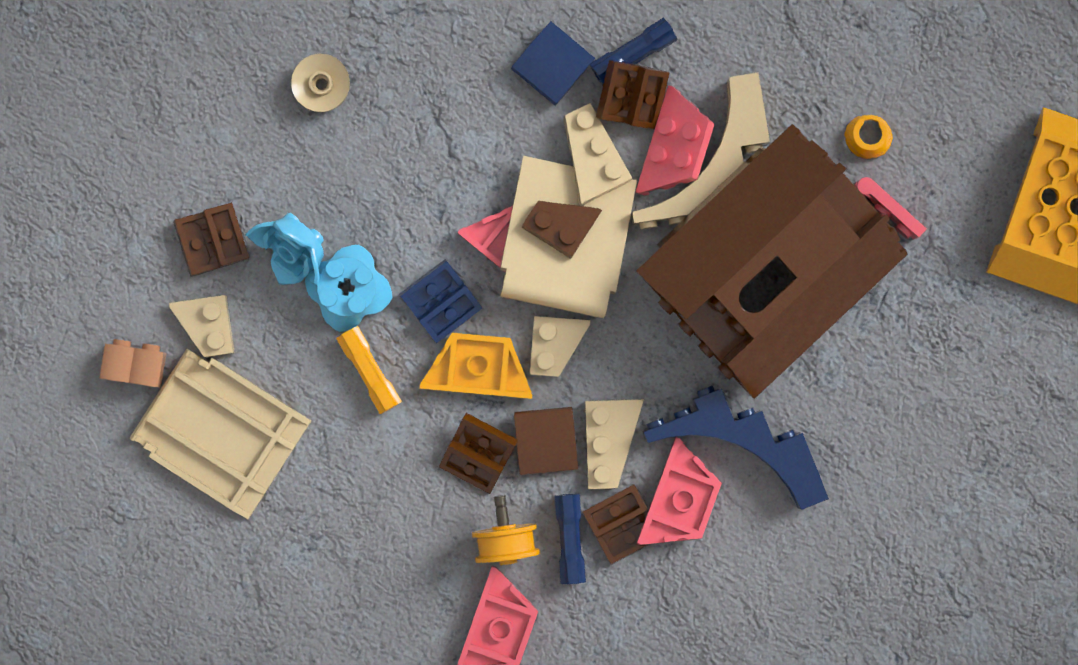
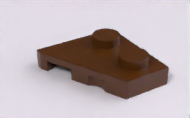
(561, 224)

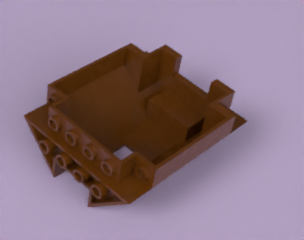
(781, 205)

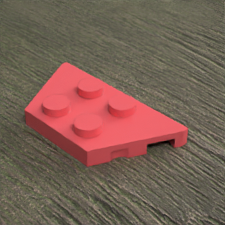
(676, 145)
(489, 235)
(680, 500)
(499, 624)

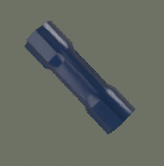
(650, 41)
(571, 559)

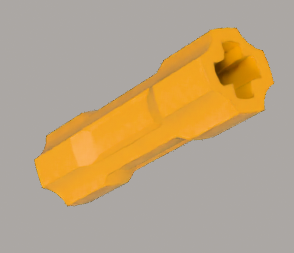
(358, 351)

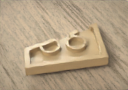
(594, 156)
(608, 439)

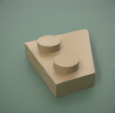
(554, 343)

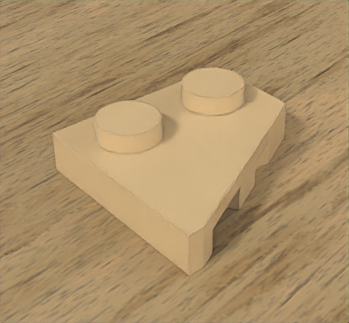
(206, 324)

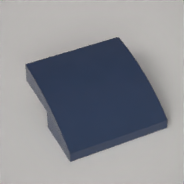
(552, 63)
(440, 301)

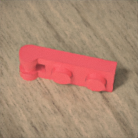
(884, 203)

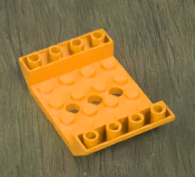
(1042, 238)

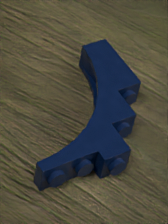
(787, 456)

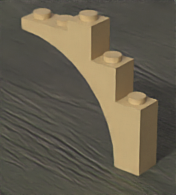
(743, 129)

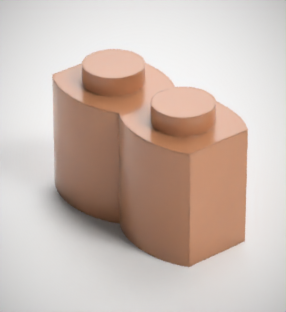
(133, 364)

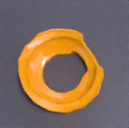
(864, 150)

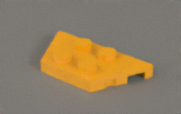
(478, 366)

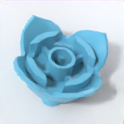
(294, 246)
(370, 294)

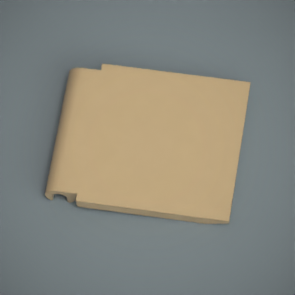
(543, 274)
(219, 432)

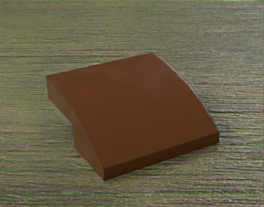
(632, 94)
(211, 239)
(546, 440)
(478, 453)
(618, 523)

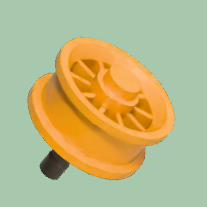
(506, 541)

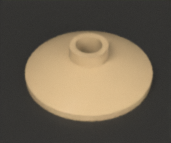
(317, 68)

